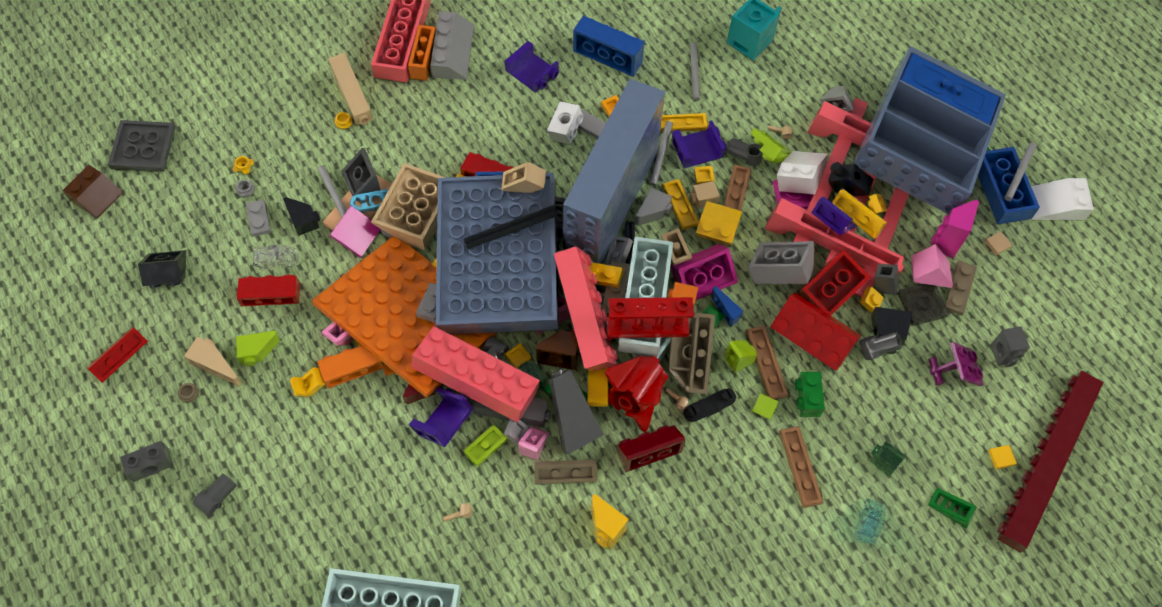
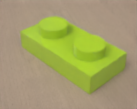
(485, 445)

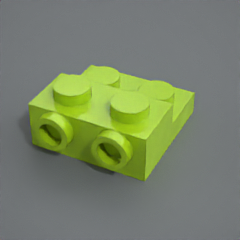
(772, 149)

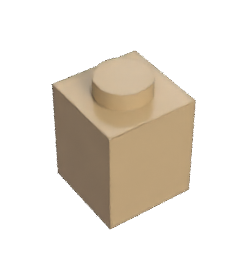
(704, 192)

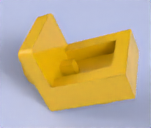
(307, 384)

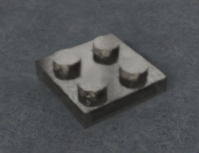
(924, 303)

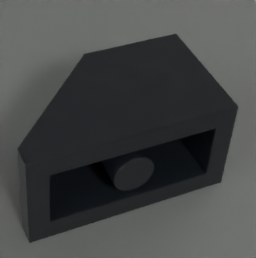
(302, 216)

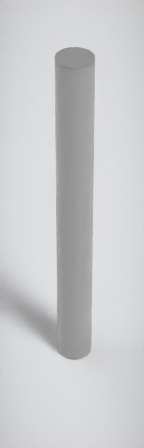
(694, 71)
(661, 152)
(1020, 171)
(332, 190)

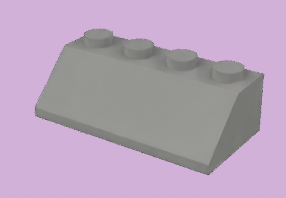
(451, 46)

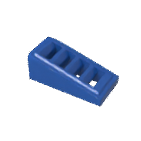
(726, 306)

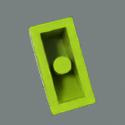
(255, 347)
(740, 355)

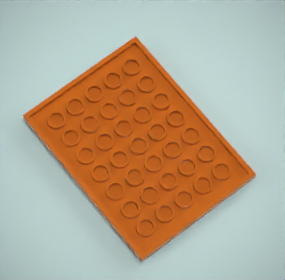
(379, 307)

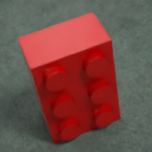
(835, 283)

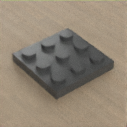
(142, 145)

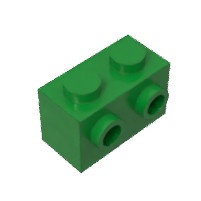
(810, 394)

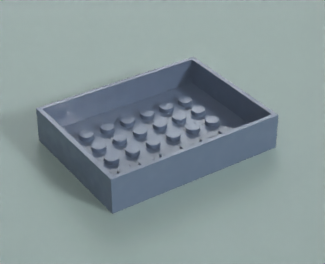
(503, 282)

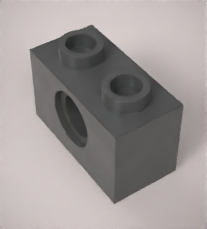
(1009, 346)
(147, 461)

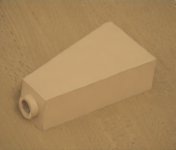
(350, 89)

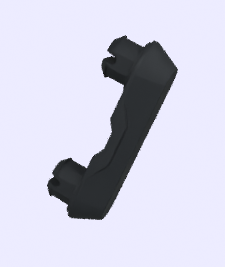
(710, 405)

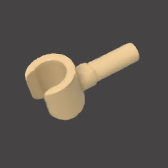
(786, 131)
(682, 401)
(465, 511)

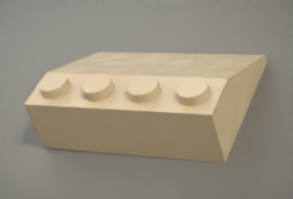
(410, 207)

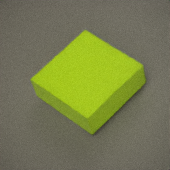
(765, 406)

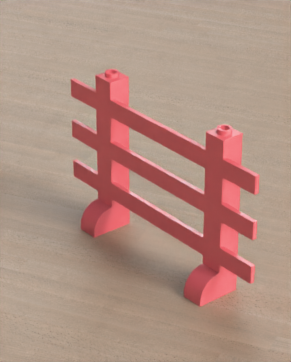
(807, 227)

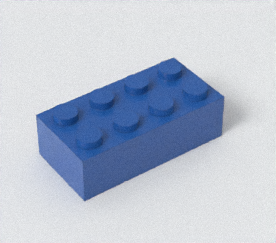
(608, 46)
(996, 176)

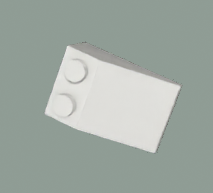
(801, 172)
(1063, 200)

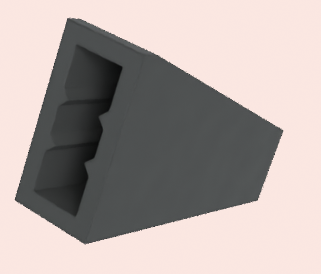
(535, 414)
(573, 415)

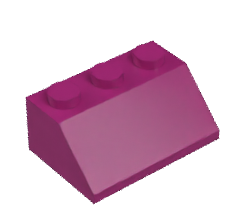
(955, 228)
(706, 270)

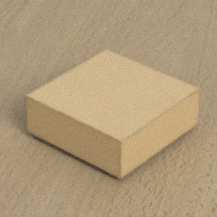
(998, 243)

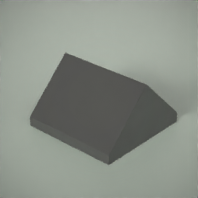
(361, 174)

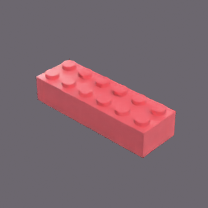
(397, 39)
(585, 309)
(475, 374)

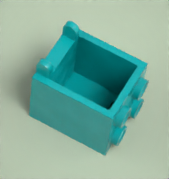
(753, 28)

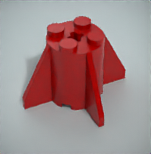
(637, 388)

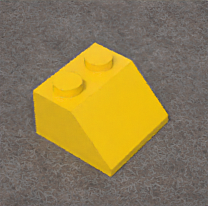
(718, 223)
(607, 522)

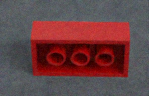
(815, 331)

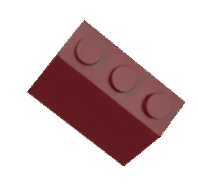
(650, 447)

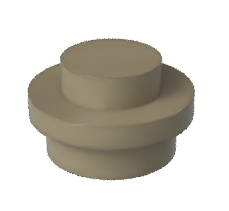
(188, 392)

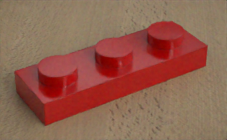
(117, 354)

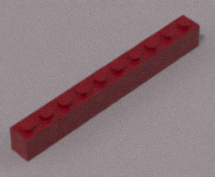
(1049, 462)

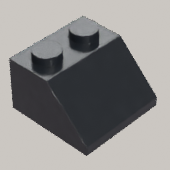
(163, 268)

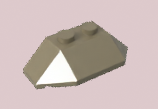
(692, 355)

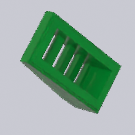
(964, 521)

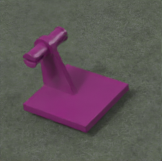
(964, 361)

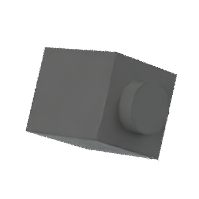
(887, 278)

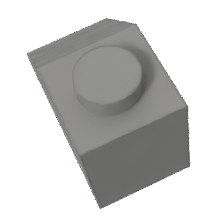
(838, 97)
(654, 207)

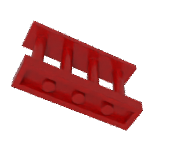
(649, 317)

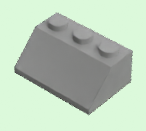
(782, 263)

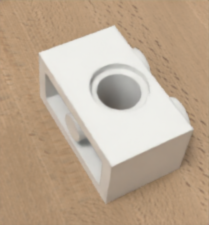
(565, 123)

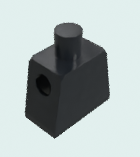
(850, 178)
(890, 321)

